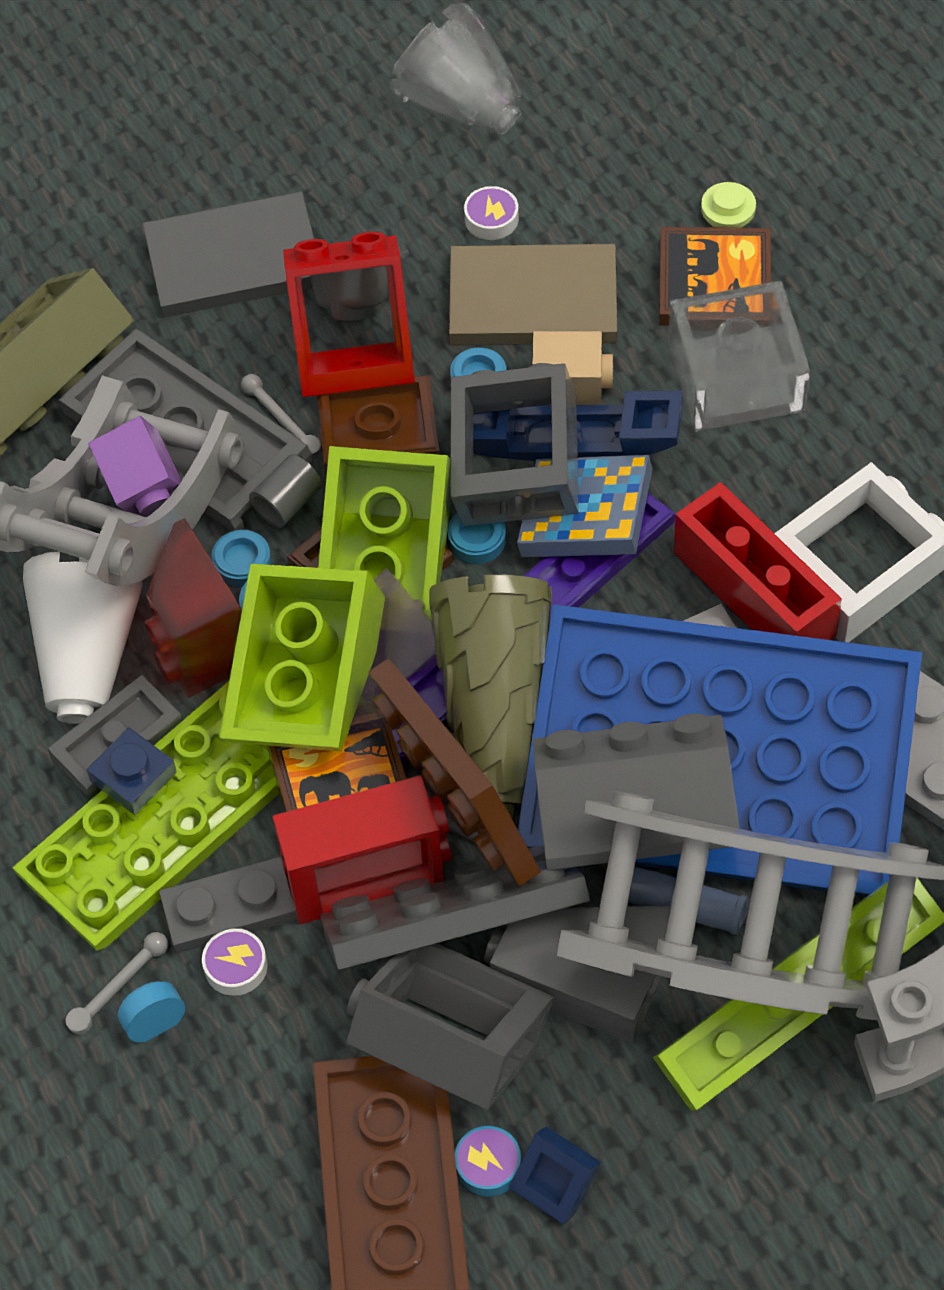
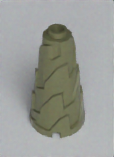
(491, 664)

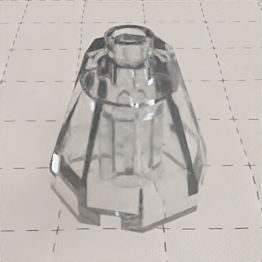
(459, 74)

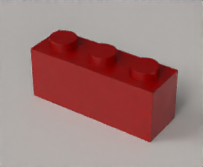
(753, 568)

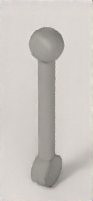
(252, 386)
(80, 1019)

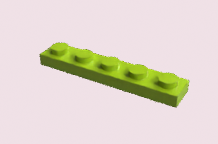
(746, 1032)

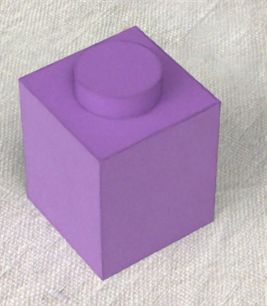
(136, 466)

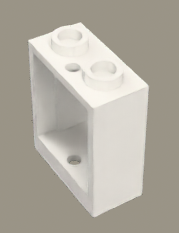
(894, 505)

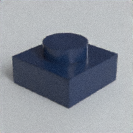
(131, 770)
(554, 1175)

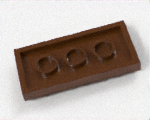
(451, 774)
(388, 1179)

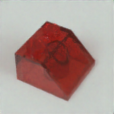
(192, 615)

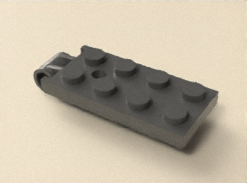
(273, 463)

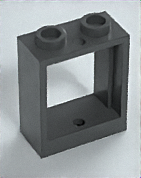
(516, 492)
(433, 1050)

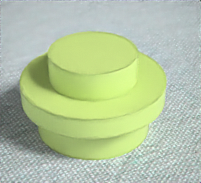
(728, 205)

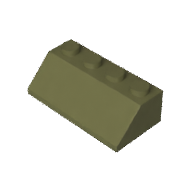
(50, 343)

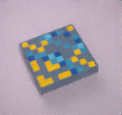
(609, 515)

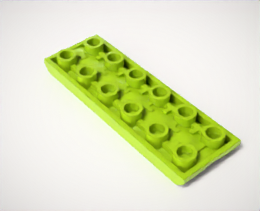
(110, 864)

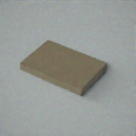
(517, 289)

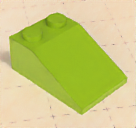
(387, 514)
(301, 656)

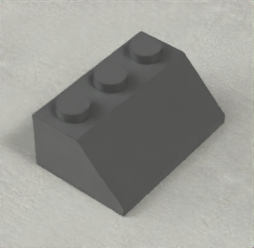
(674, 762)

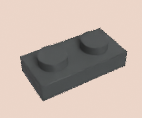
(135, 707)
(237, 899)

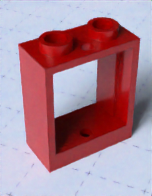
(355, 366)
(362, 845)

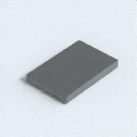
(226, 253)

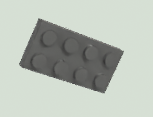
(445, 910)

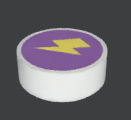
(491, 213)
(234, 962)

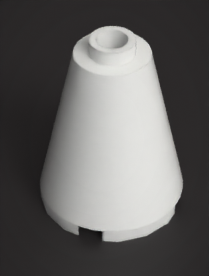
(76, 633)

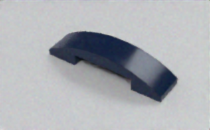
(640, 426)

